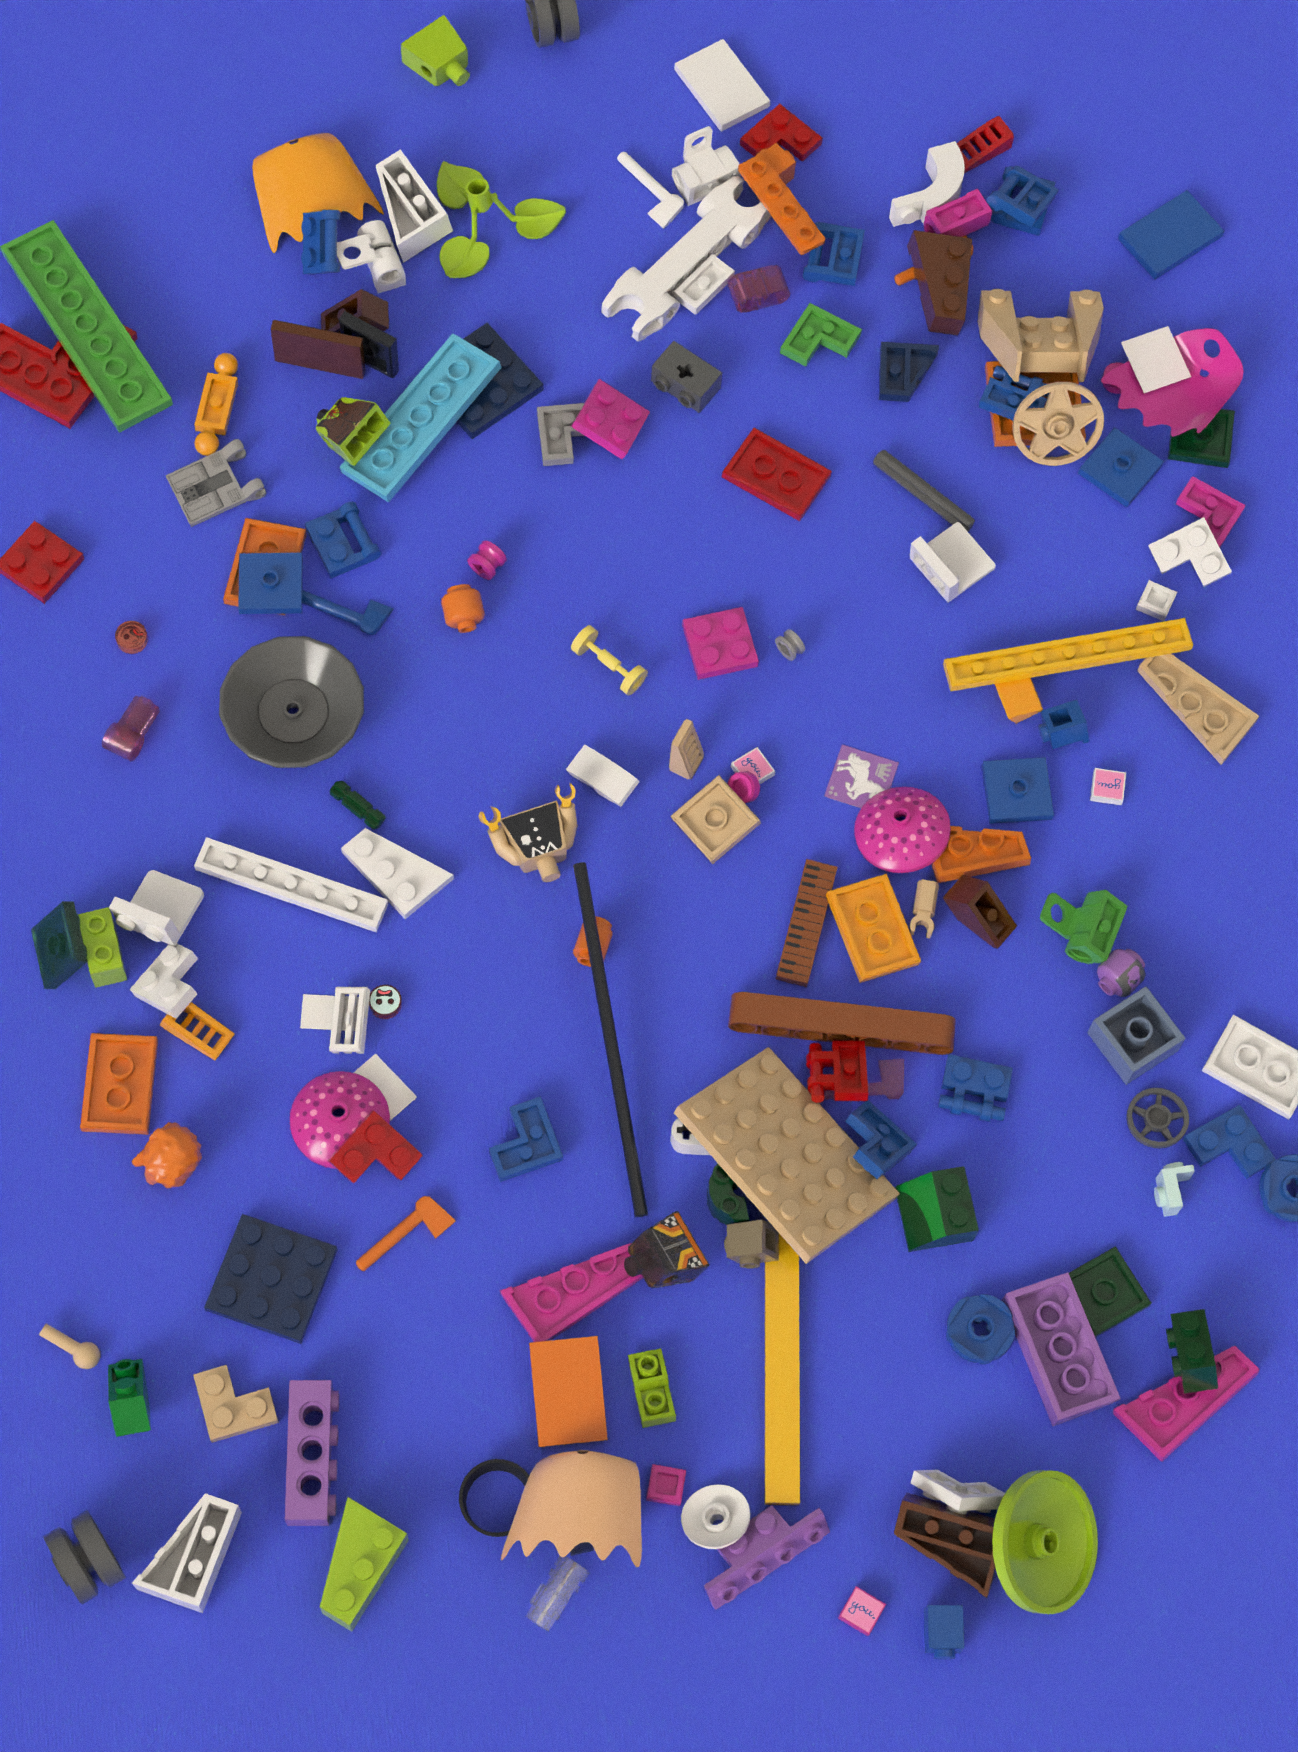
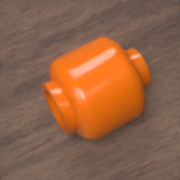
(462, 608)

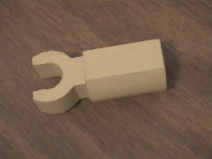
(924, 906)

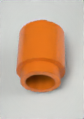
(605, 935)

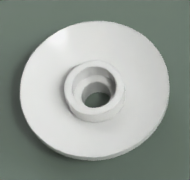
(714, 1504)

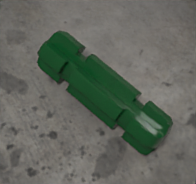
(357, 804)

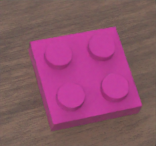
(610, 419)
(720, 643)

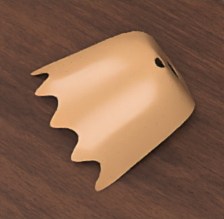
(580, 1500)

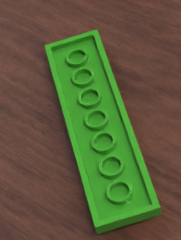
(86, 326)

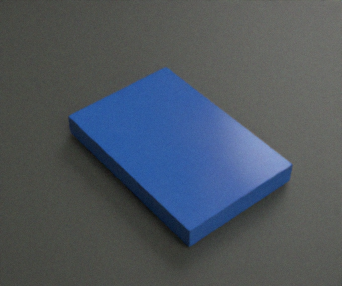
(1170, 234)

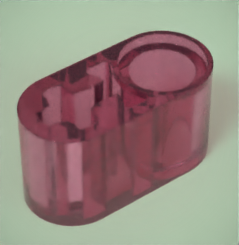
(758, 288)

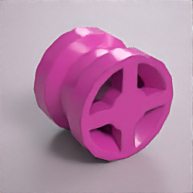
(487, 560)

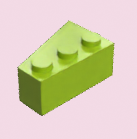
(360, 1562)

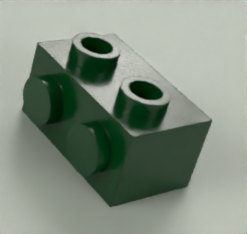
(1194, 1351)

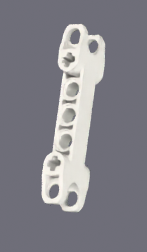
(652, 292)

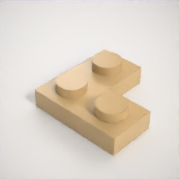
(229, 1414)

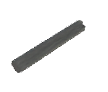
(922, 490)

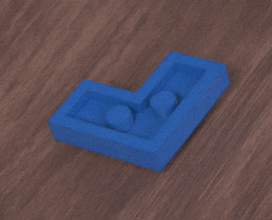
(1232, 1134)
(885, 1141)
(534, 1147)

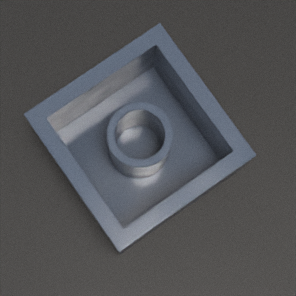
(1136, 1035)

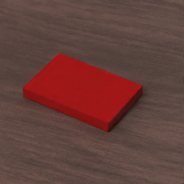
(776, 474)

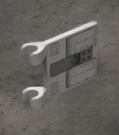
(210, 486)

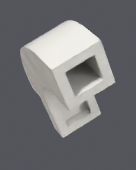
(946, 171)

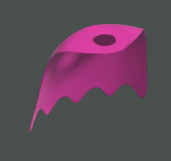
(1189, 401)

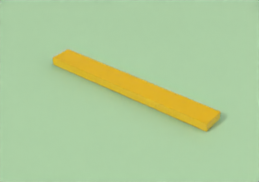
(1067, 654)
(782, 1379)

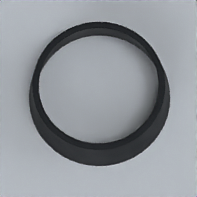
(476, 1472)

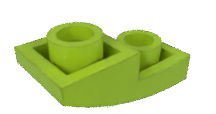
(651, 1388)

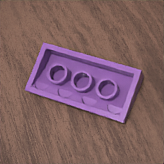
(1060, 1349)

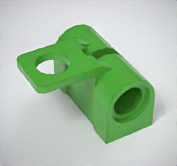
(1088, 928)

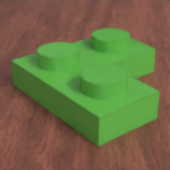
(819, 328)

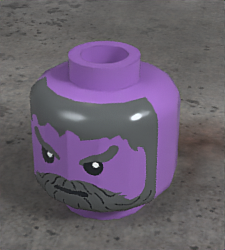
(1121, 972)

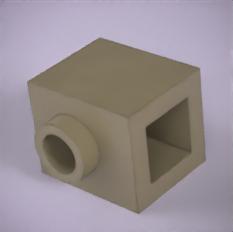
(752, 1243)

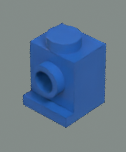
(1063, 725)

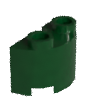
(723, 1201)

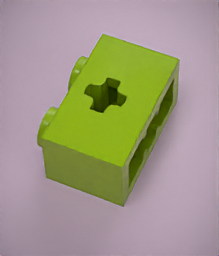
(102, 947)

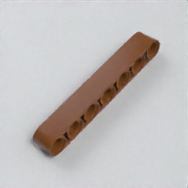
(842, 1022)

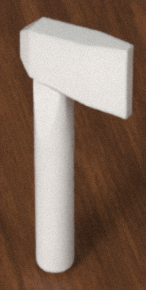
(670, 204)

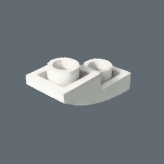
(602, 775)

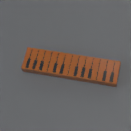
(806, 923)

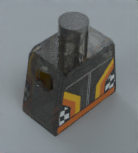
(666, 1254)

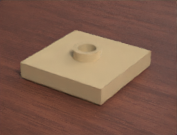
(715, 819)

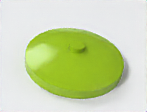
(1045, 1542)

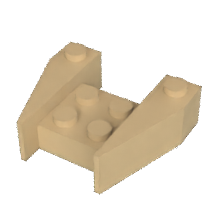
(1041, 343)

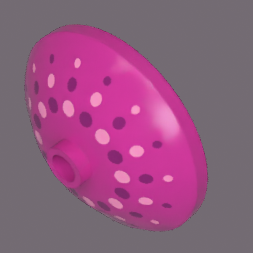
(906, 843)
(311, 1116)

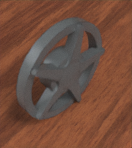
(1157, 1118)

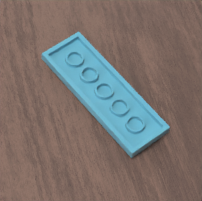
(423, 416)

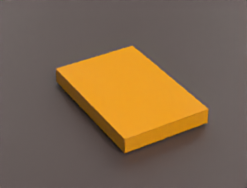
(873, 928)

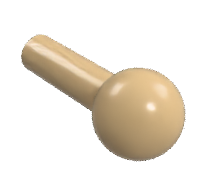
(85, 1354)

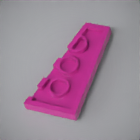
(563, 1298)
(1169, 1417)

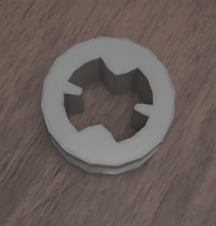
(790, 645)

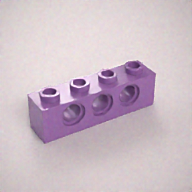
(304, 1398)

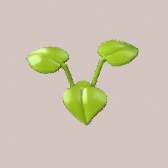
(460, 185)

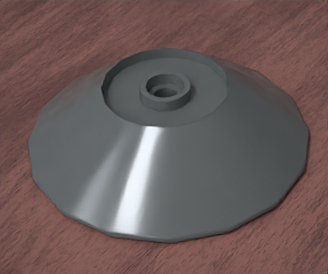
(286, 676)

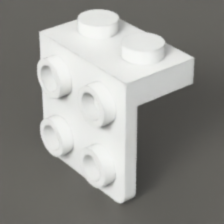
(158, 908)

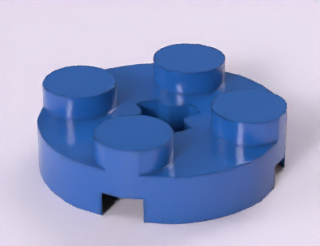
(1273, 1188)
(980, 1348)

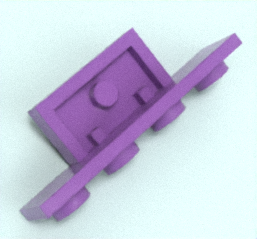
(762, 1550)

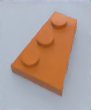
(980, 853)

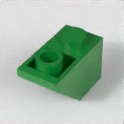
(128, 1397)

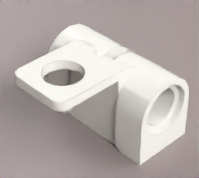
(703, 167)
(378, 253)

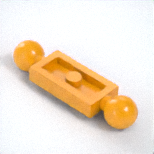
(216, 404)

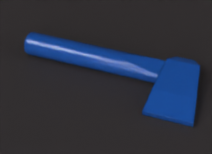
(369, 623)

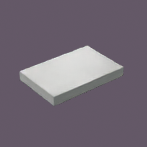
(722, 85)
(1256, 1066)

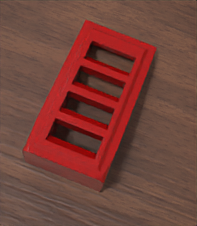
(996, 133)

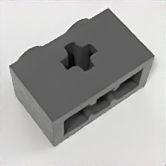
(686, 377)

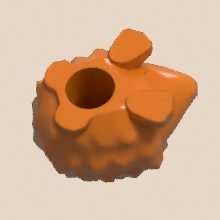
(169, 1156)

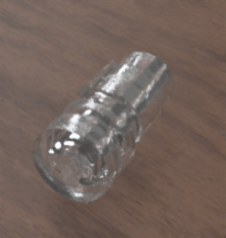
(554, 1596)

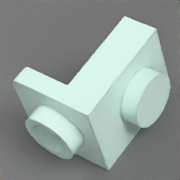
(1167, 1191)

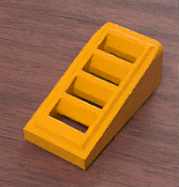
(180, 1031)

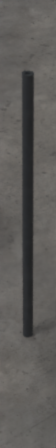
(610, 1040)

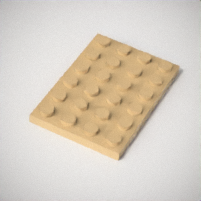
(785, 1154)

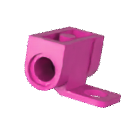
(959, 216)

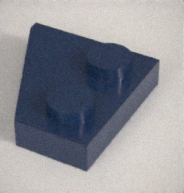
(903, 369)

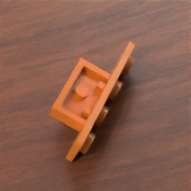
(781, 204)

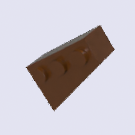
(942, 277)
(951, 1539)

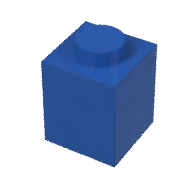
(943, 1630)

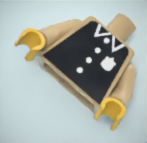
(535, 836)

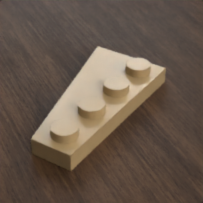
(1202, 706)

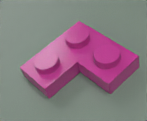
(1216, 507)

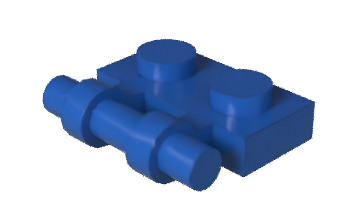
(1004, 398)
(976, 1079)

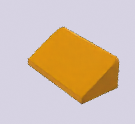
(1019, 699)

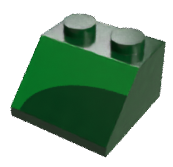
(937, 1209)

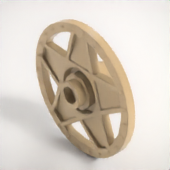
(1058, 423)

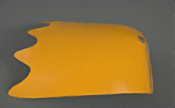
(306, 179)

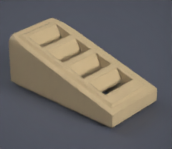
(686, 751)

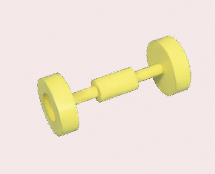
(632, 679)

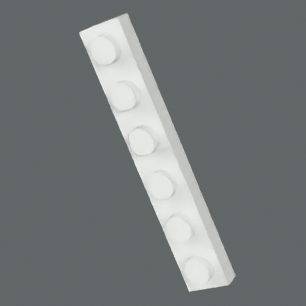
(291, 884)

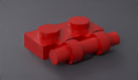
(849, 1071)

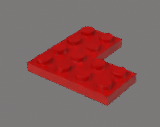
(43, 376)

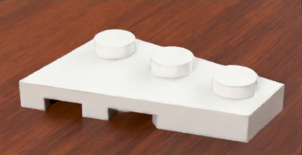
(395, 872)

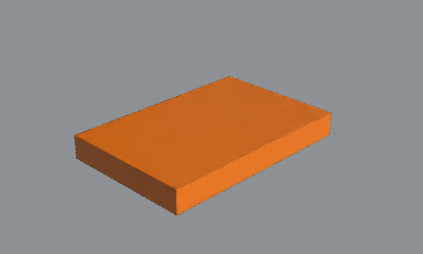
(262, 537)
(119, 1083)
(568, 1391)

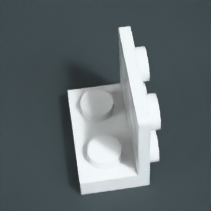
(951, 561)

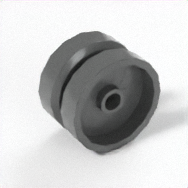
(553, 17)
(80, 1559)

